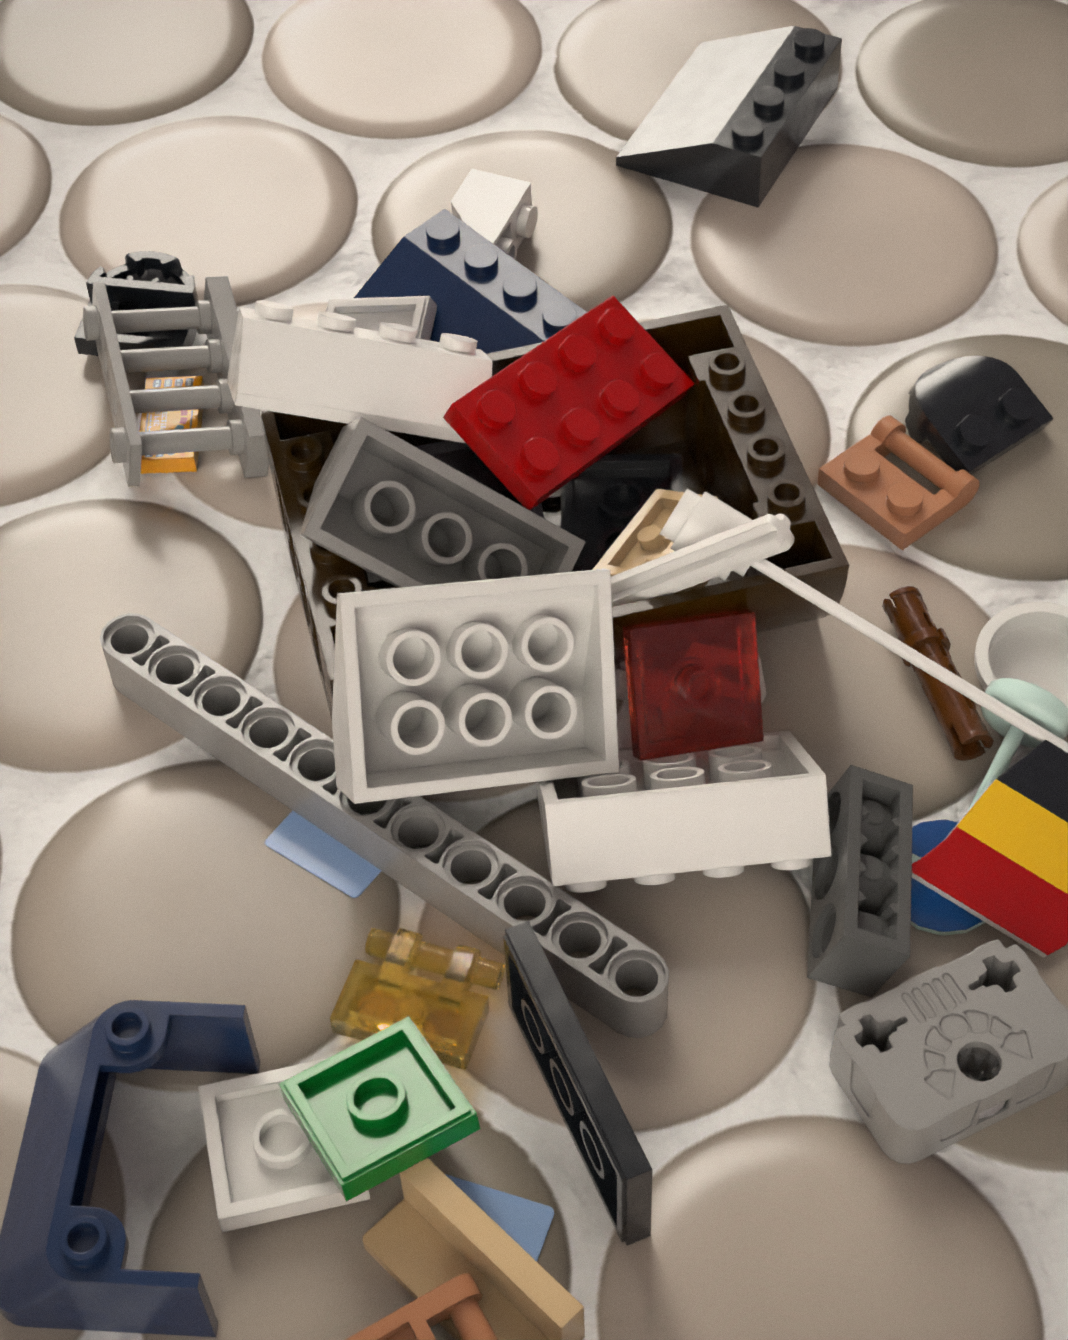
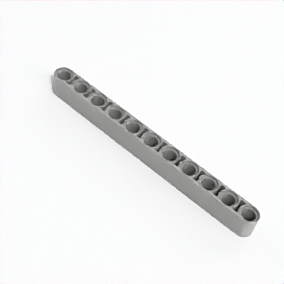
(288, 759)

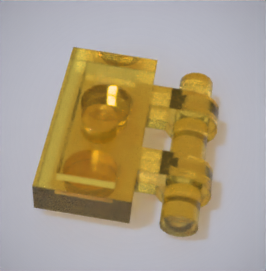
(442, 1011)

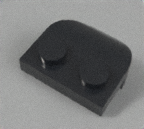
(144, 282)
(973, 411)

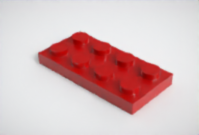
(568, 402)

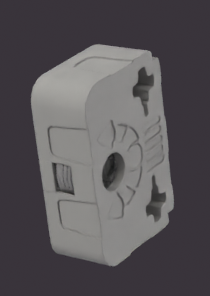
(914, 1047)

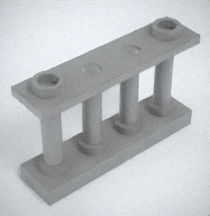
(212, 316)

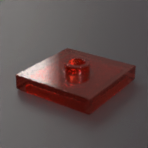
(693, 684)

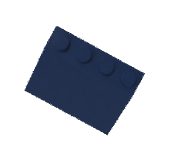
(473, 284)

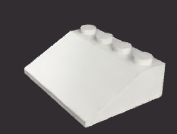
(474, 685)
(687, 815)

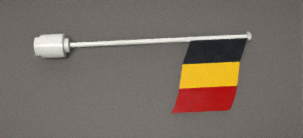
(1012, 845)

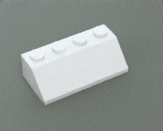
(350, 372)

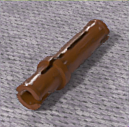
(952, 709)

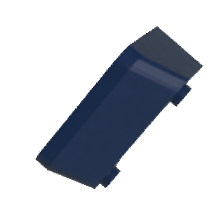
(58, 1253)

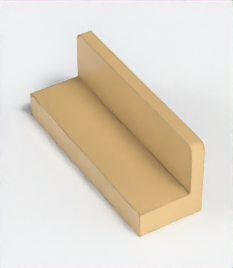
(445, 1235)

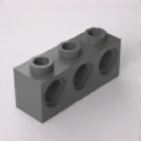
(865, 886)

